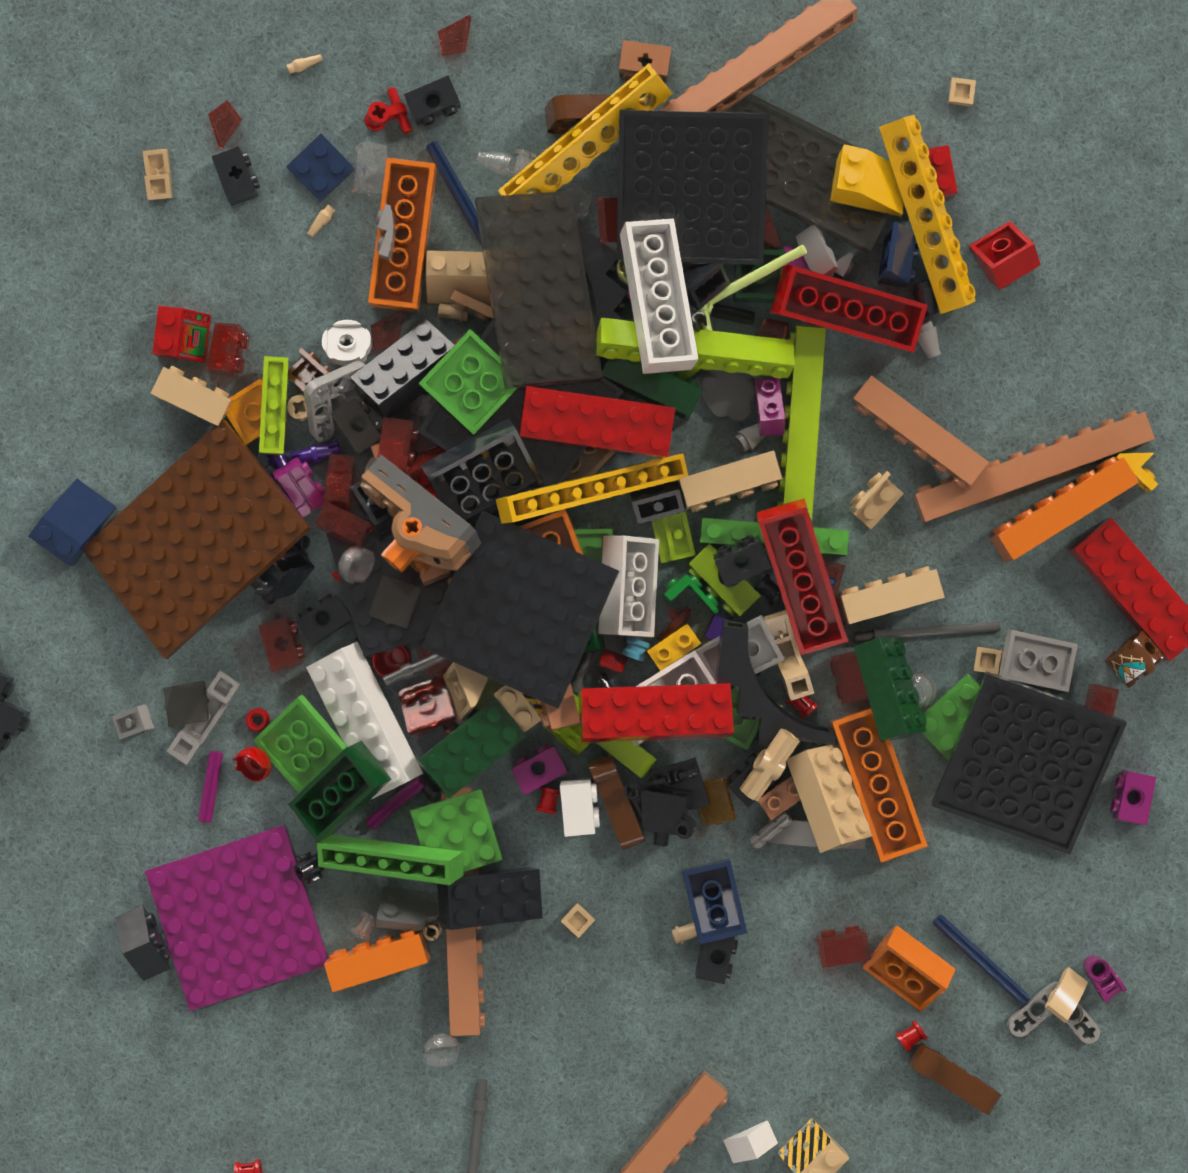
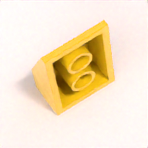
(866, 182)

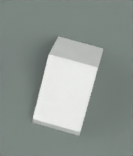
(750, 1143)

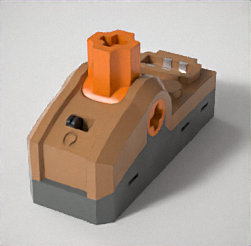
(421, 523)

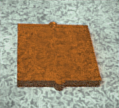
(720, 801)

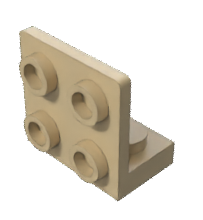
(876, 501)

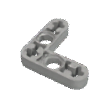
(319, 394)
(1028, 1027)

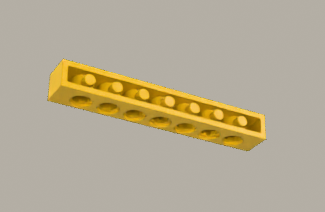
(587, 130)
(917, 206)
(591, 488)

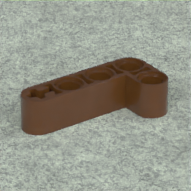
(568, 110)
(615, 802)
(954, 1078)

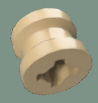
(301, 414)

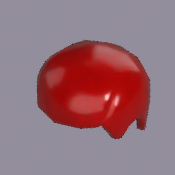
(383, 661)
(253, 764)

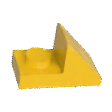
(1144, 476)

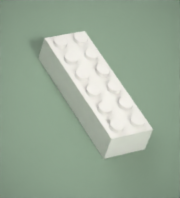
(658, 296)
(363, 712)

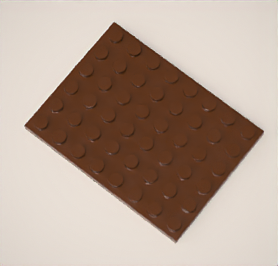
(196, 539)

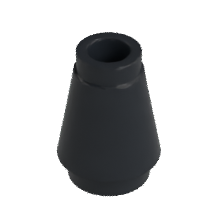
(924, 294)

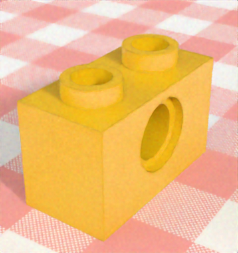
(674, 647)

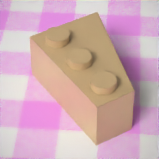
(192, 395)

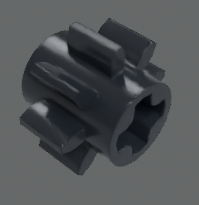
(308, 868)

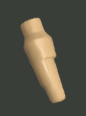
(303, 63)
(322, 219)

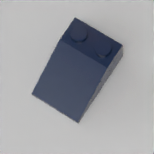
(897, 256)
(72, 522)
(714, 901)

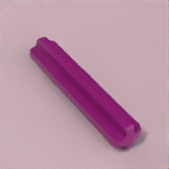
(210, 786)
(395, 803)

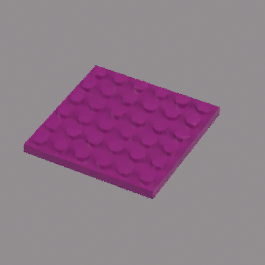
(237, 917)

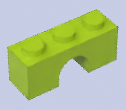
(736, 598)

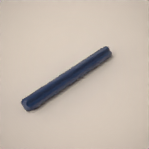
(454, 186)
(981, 959)

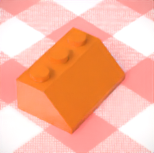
(909, 968)

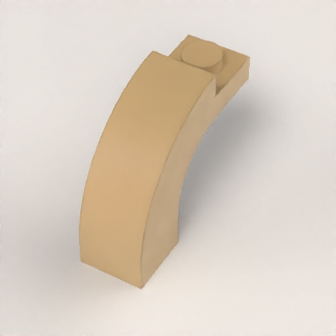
(792, 668)

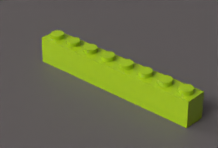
(715, 349)
(802, 416)

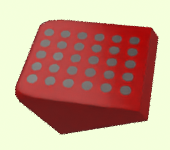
(613, 661)

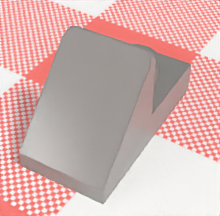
(133, 721)

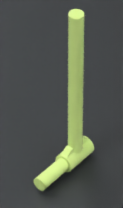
(750, 278)

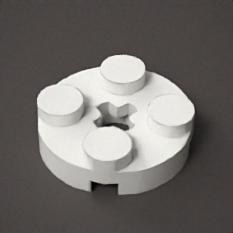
(344, 355)

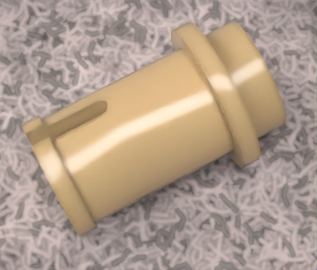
(451, 312)
(684, 933)
(431, 935)

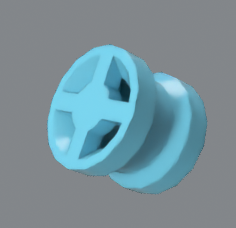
(635, 648)

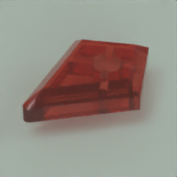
(455, 37)
(224, 122)
(773, 329)
(387, 331)
(676, 623)

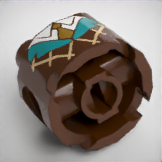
(1134, 657)

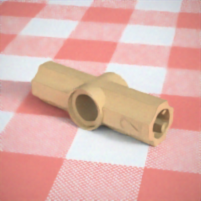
(769, 764)

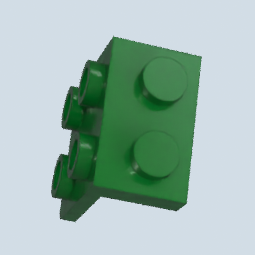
(676, 586)

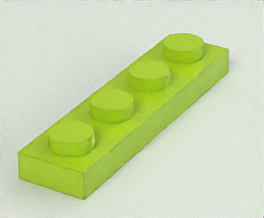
(273, 405)

